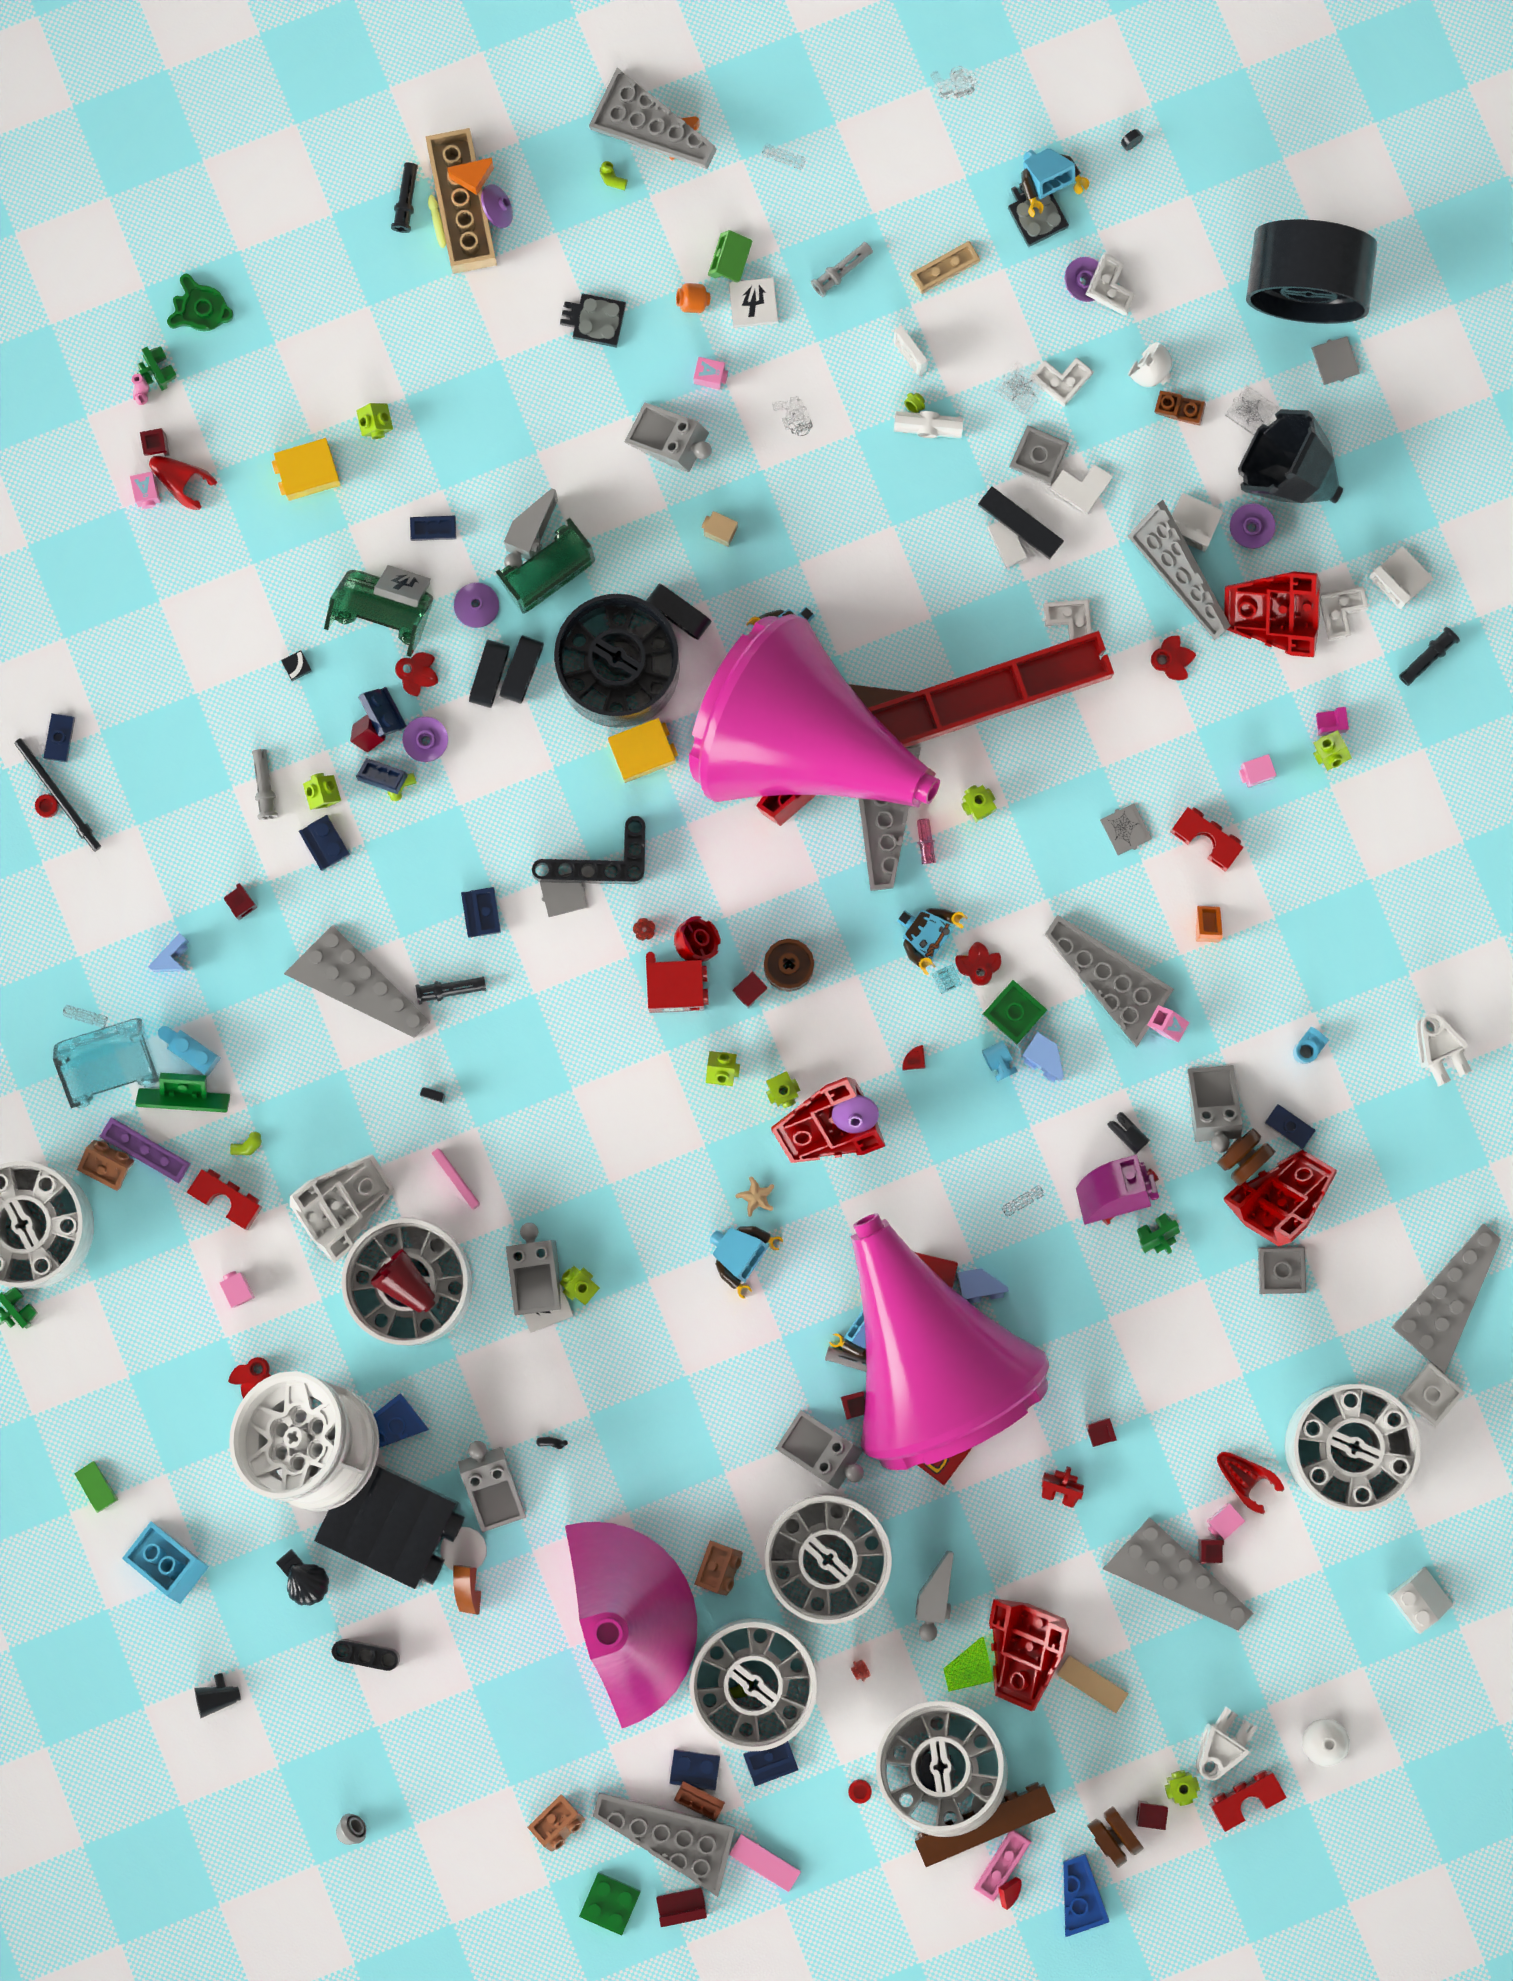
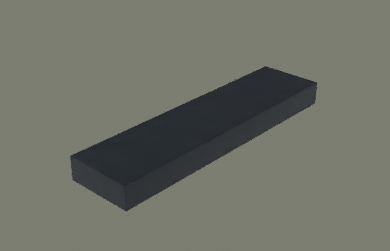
(1020, 522)

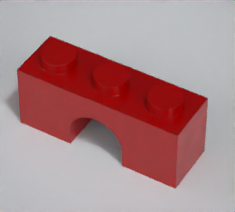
(1193, 824)
(243, 1208)
(1228, 1806)

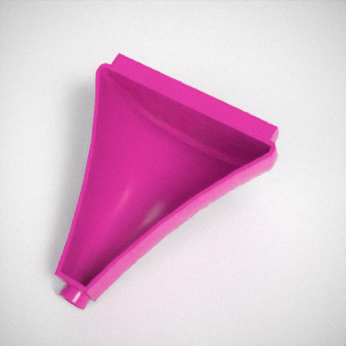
(793, 726)
(934, 1362)
(632, 1616)

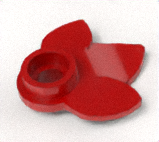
(1175, 656)
(420, 674)
(978, 960)
(246, 1375)

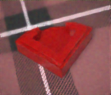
(914, 1059)
(1010, 1892)

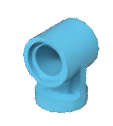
(1315, 1041)
(998, 1059)

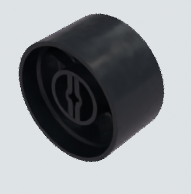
(1311, 271)
(637, 674)

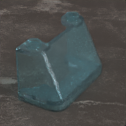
(105, 1061)

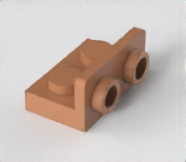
(105, 1164)
(719, 1568)
(556, 1823)

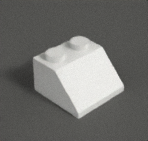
(1421, 1600)

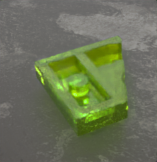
(969, 1667)

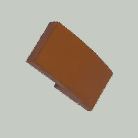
(1180, 408)
(464, 1583)

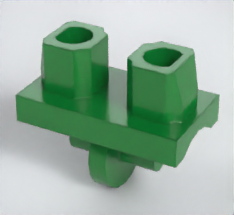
(162, 375)
(1161, 1238)
(22, 1316)

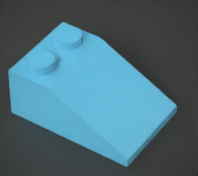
(165, 1563)

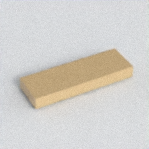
(945, 267)
(1092, 1684)

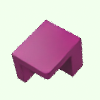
(1331, 721)

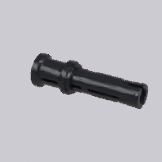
(404, 207)
(1436, 649)
(438, 994)

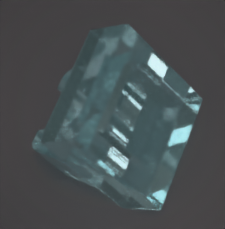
(946, 979)

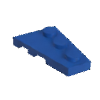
(398, 1421)
(1081, 1897)

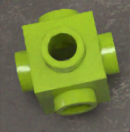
(374, 420)
(1331, 750)
(321, 791)
(982, 810)
(722, 1068)
(782, 1081)
(578, 1284)
(1178, 1779)

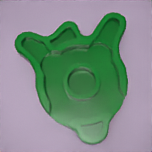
(199, 307)

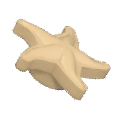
(756, 1196)

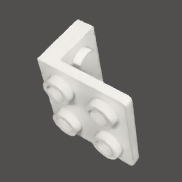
(1196, 521)
(1401, 577)

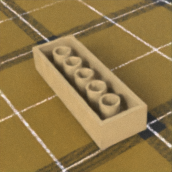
(461, 210)

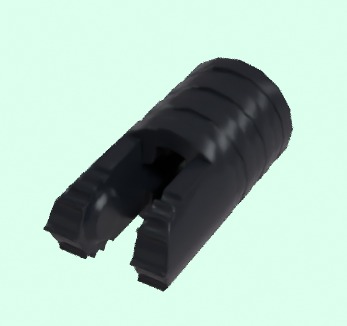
(1132, 1137)

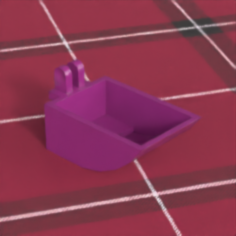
(1116, 1189)

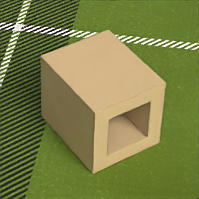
(719, 528)

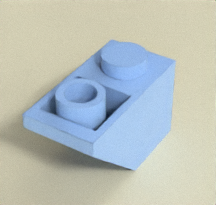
(1045, 1056)
(979, 1283)

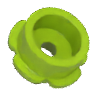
(915, 402)

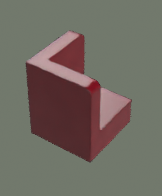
(154, 442)
(365, 735)
(240, 902)
(749, 989)
(853, 1405)
(1101, 1432)
(1210, 1551)
(1151, 1815)

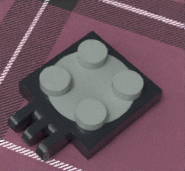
(1041, 225)
(595, 319)

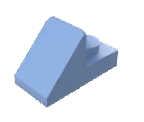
(165, 960)

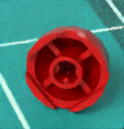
(696, 939)

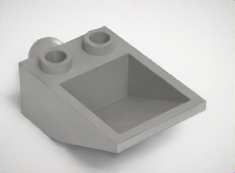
(669, 437)
(528, 528)
(1215, 1105)
(534, 1279)
(821, 1451)
(490, 1487)
(933, 1598)

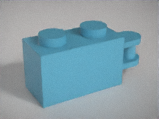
(189, 1050)

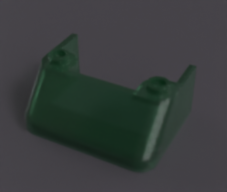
(548, 569)
(356, 599)

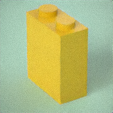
(306, 469)
(643, 749)

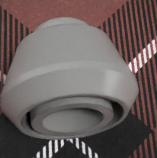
(351, 1829)

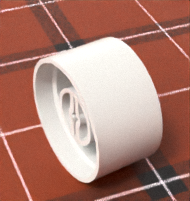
(14, 1204)
(438, 1284)
(1379, 1461)
(836, 1527)
(730, 1662)
(946, 1796)

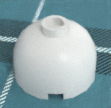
(1152, 367)
(1325, 1742)

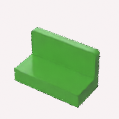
(730, 256)

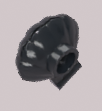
(305, 1582)

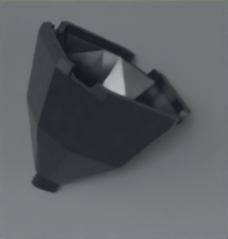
(1291, 461)

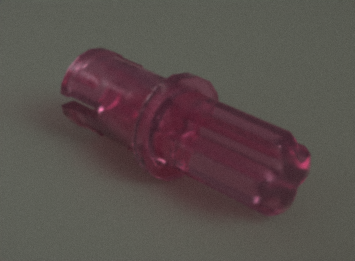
(925, 841)

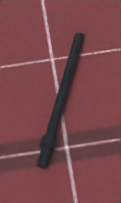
(83, 829)

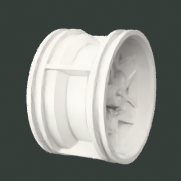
(273, 1423)

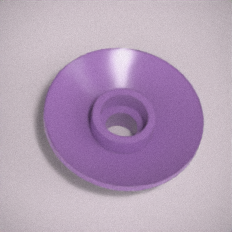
(496, 206)
(1080, 268)
(1257, 516)
(476, 616)
(421, 728)
(855, 1114)

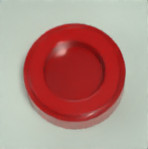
(46, 806)
(859, 1791)

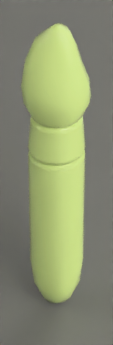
(437, 222)

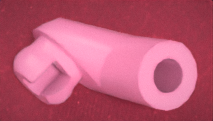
(140, 389)

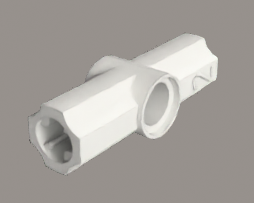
(928, 424)

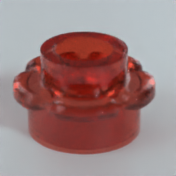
(648, 934)
(860, 1670)

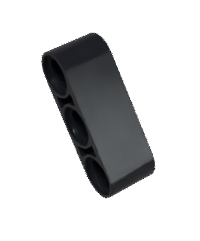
(679, 611)
(521, 669)
(489, 673)
(354, 1654)

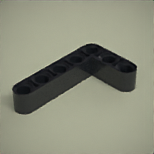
(600, 865)

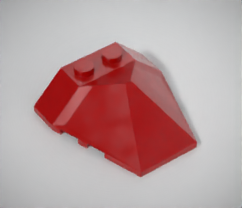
(1277, 611)
(812, 1134)
(1283, 1199)
(1026, 1650)

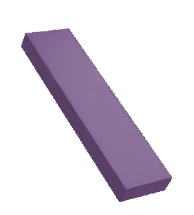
(145, 1150)

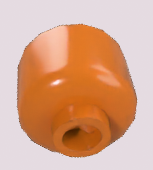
(692, 298)

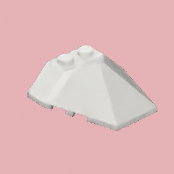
(340, 1204)

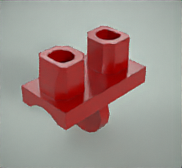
(1063, 1483)

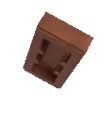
(699, 1801)

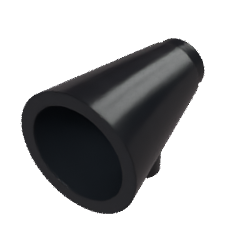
(215, 1698)

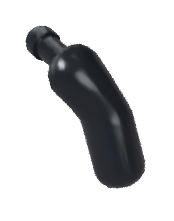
(550, 1441)

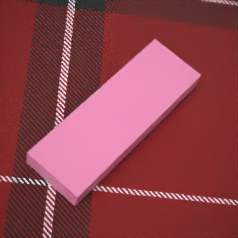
(456, 1178)
(764, 1862)
(1002, 1864)

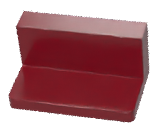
(681, 1907)

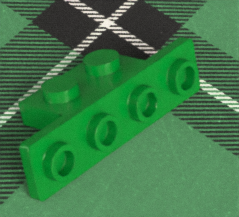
(182, 1093)

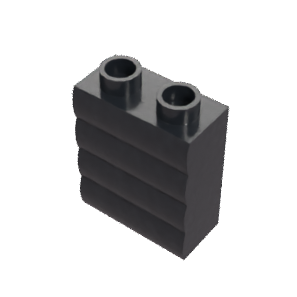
(393, 1527)

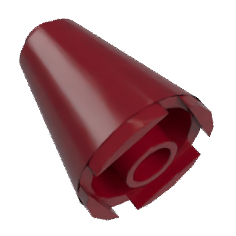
(404, 1283)

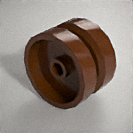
(788, 951)
(1244, 1155)
(1114, 1837)

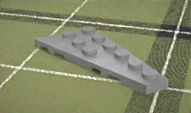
(642, 120)
(1169, 554)
(883, 836)
(347, 976)
(1118, 984)
(1442, 1309)
(1164, 1567)
(680, 1840)

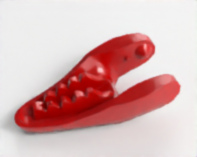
(175, 476)
(1244, 1476)

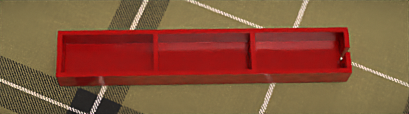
(996, 690)

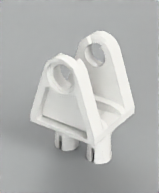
(1438, 1045)
(1222, 1749)

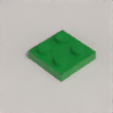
(1014, 1012)
(610, 1903)

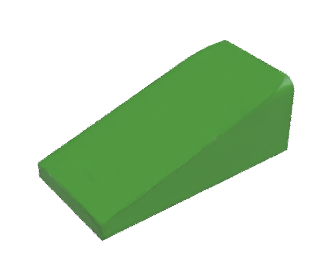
(96, 1487)

